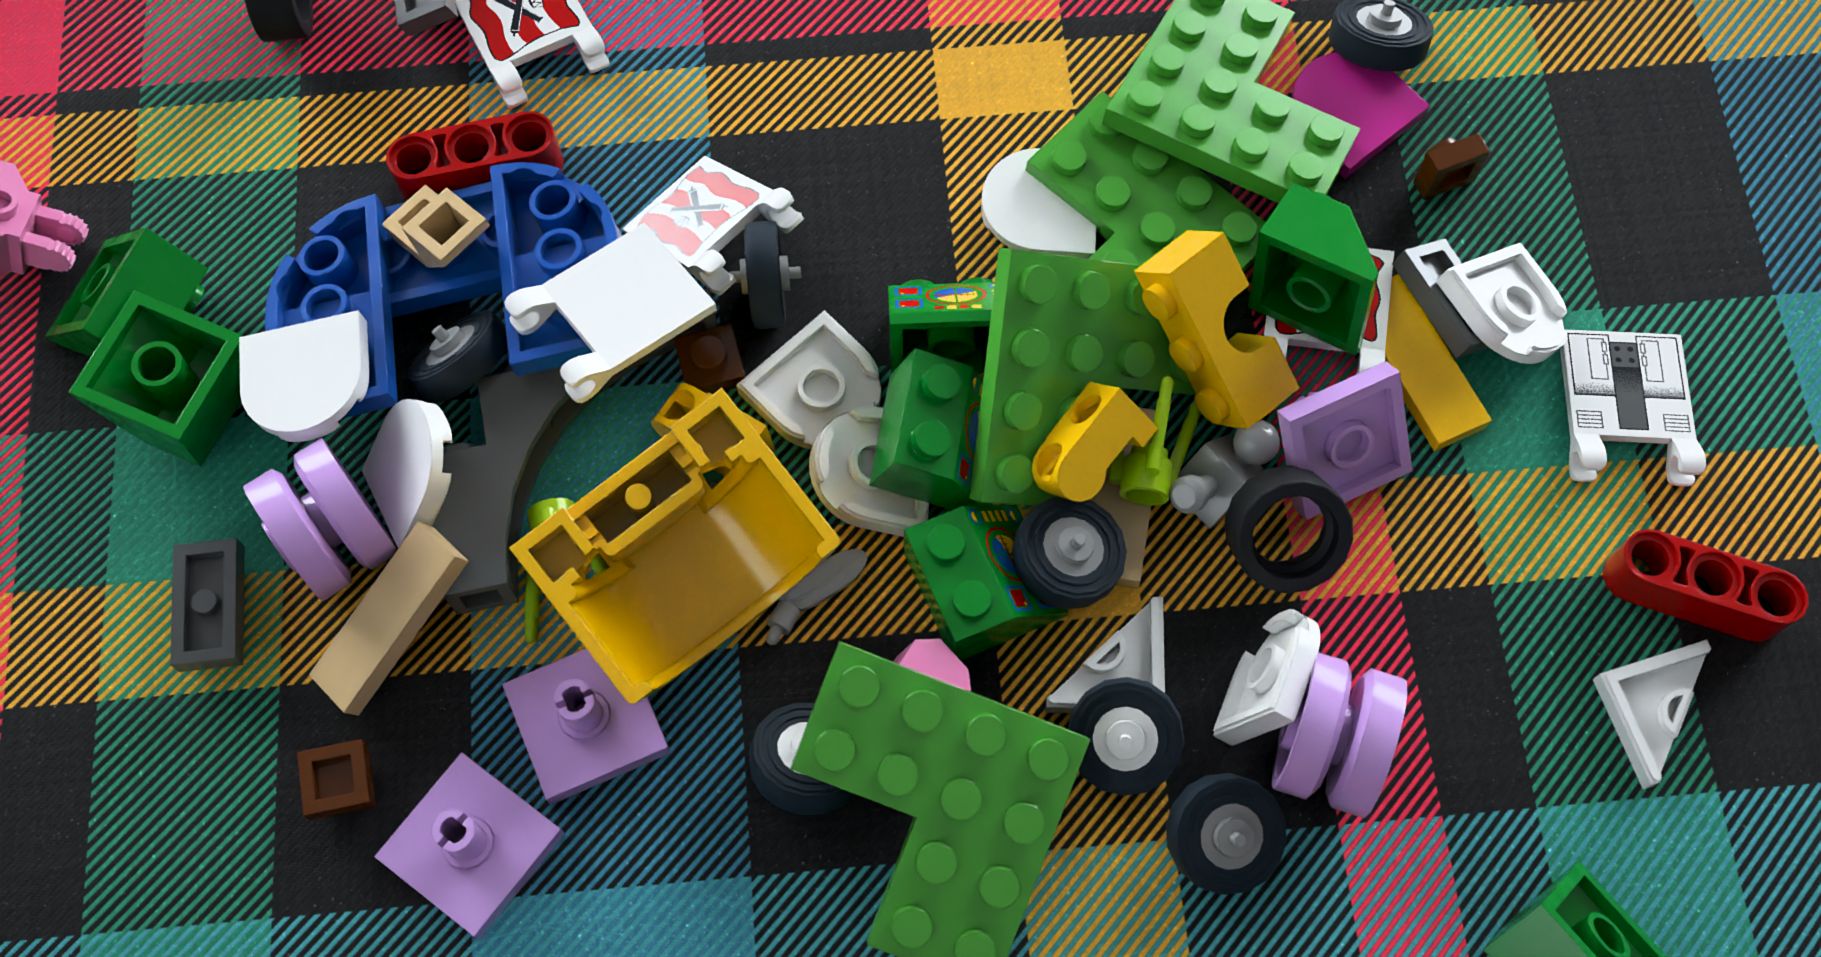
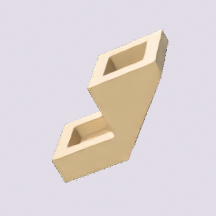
(435, 226)

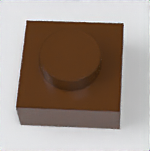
(1450, 165)
(710, 359)
(336, 779)

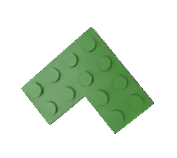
(1202, 100)
(1137, 192)
(1049, 336)
(972, 775)

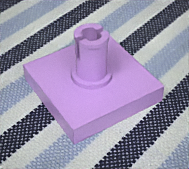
(1349, 435)
(581, 726)
(470, 845)

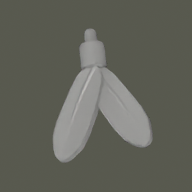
(821, 584)

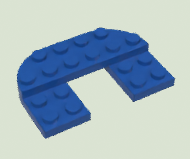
(534, 233)

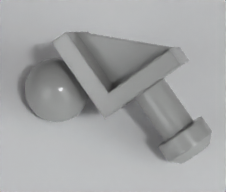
(1221, 469)

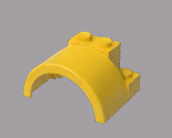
(680, 555)

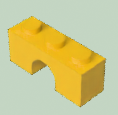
(1189, 293)

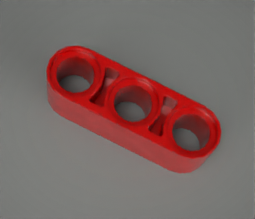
(449, 150)
(1732, 578)

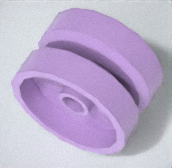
(314, 525)
(1342, 734)

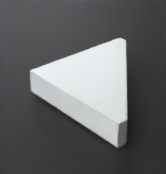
(1131, 653)
(1650, 704)

